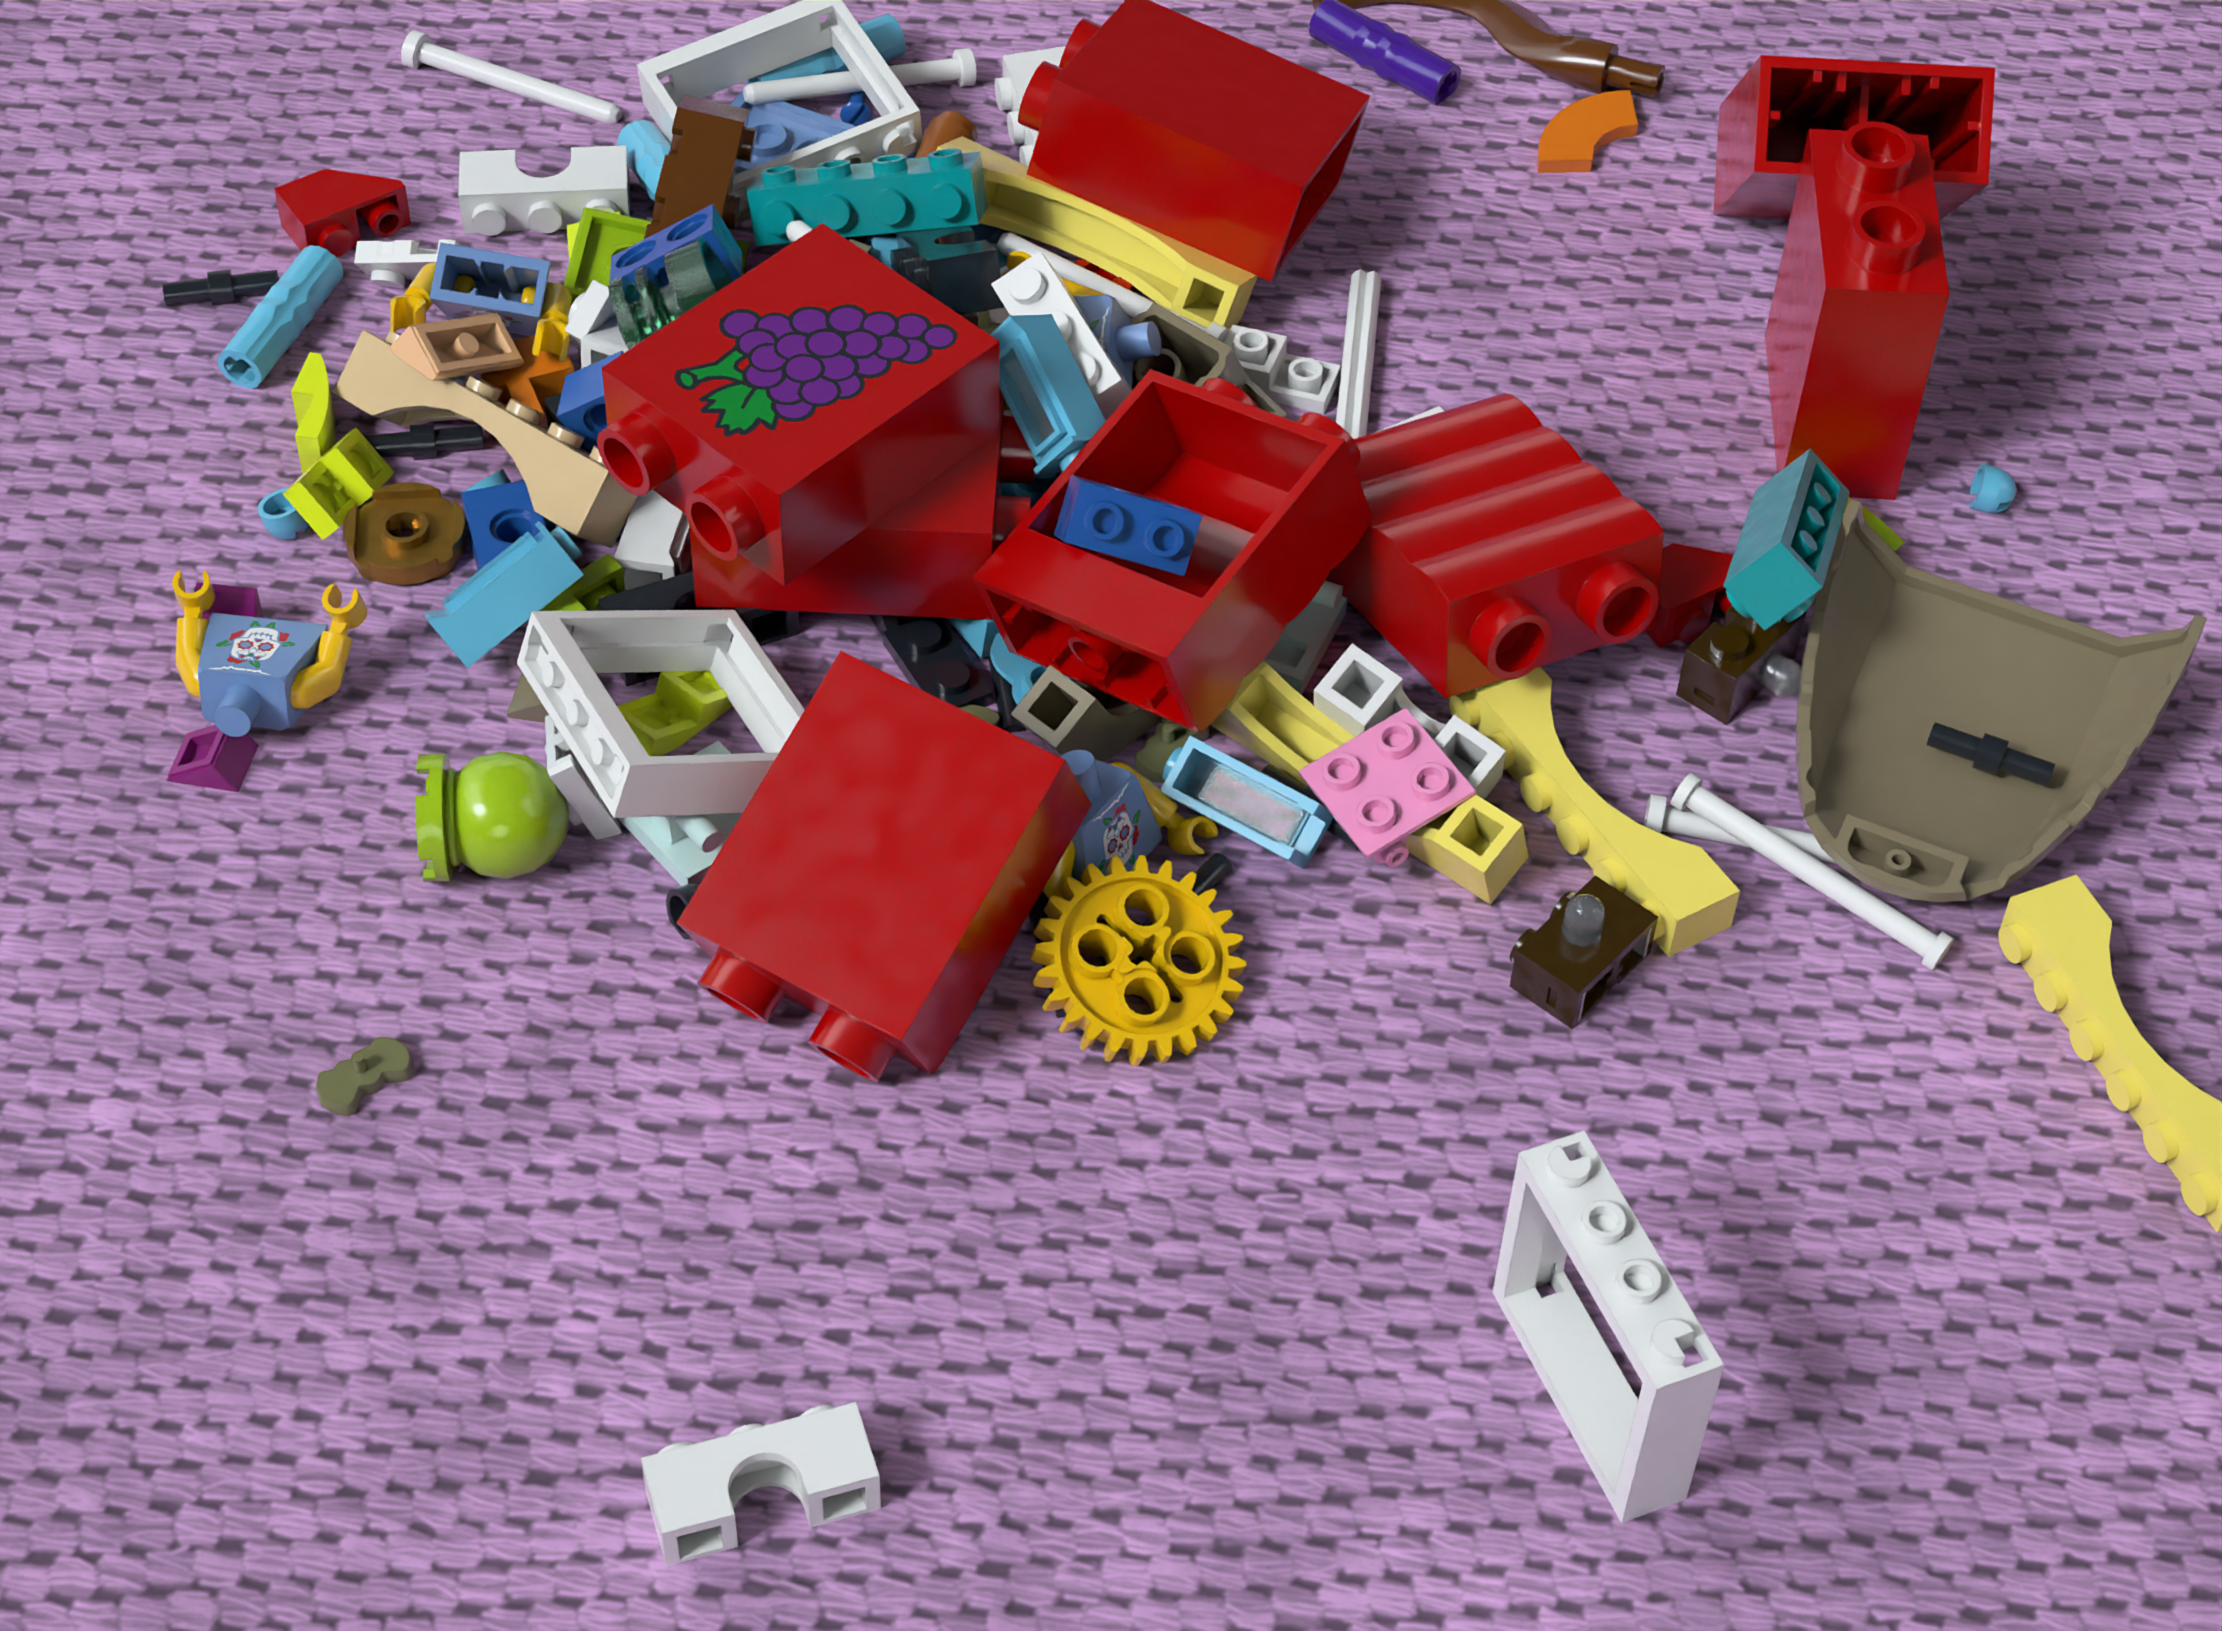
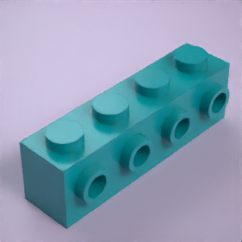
(870, 197)
(1786, 542)

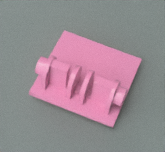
(1387, 785)

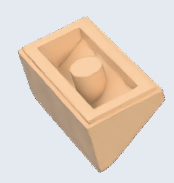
(458, 347)

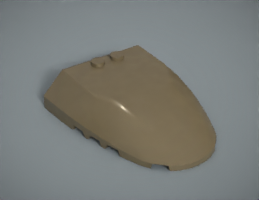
(1917, 649)

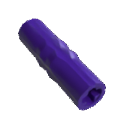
(1384, 51)

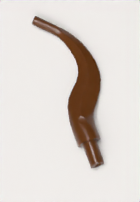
(1570, 59)

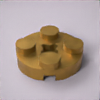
(375, 531)

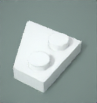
(394, 261)
(581, 796)

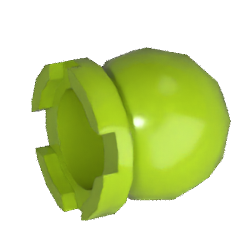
(491, 815)

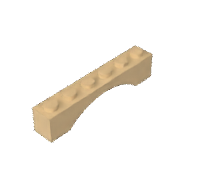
(560, 476)

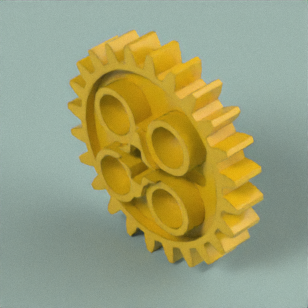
(1096, 995)

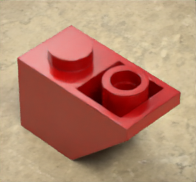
(326, 204)
(1688, 588)

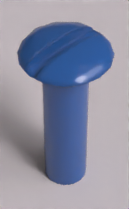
(856, 111)

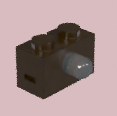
(1737, 661)
(1581, 950)

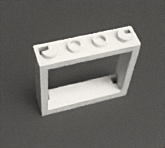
(773, 43)
(561, 665)
(1635, 1446)

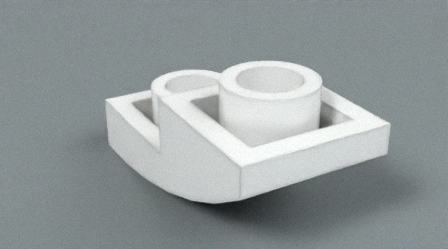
(589, 312)
(1284, 376)

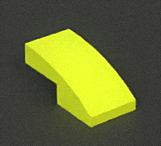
(313, 411)
(337, 482)
(676, 711)

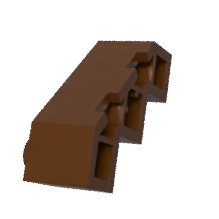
(702, 162)

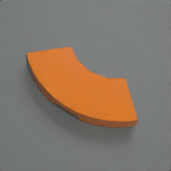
(1583, 129)

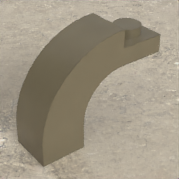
(1080, 717)

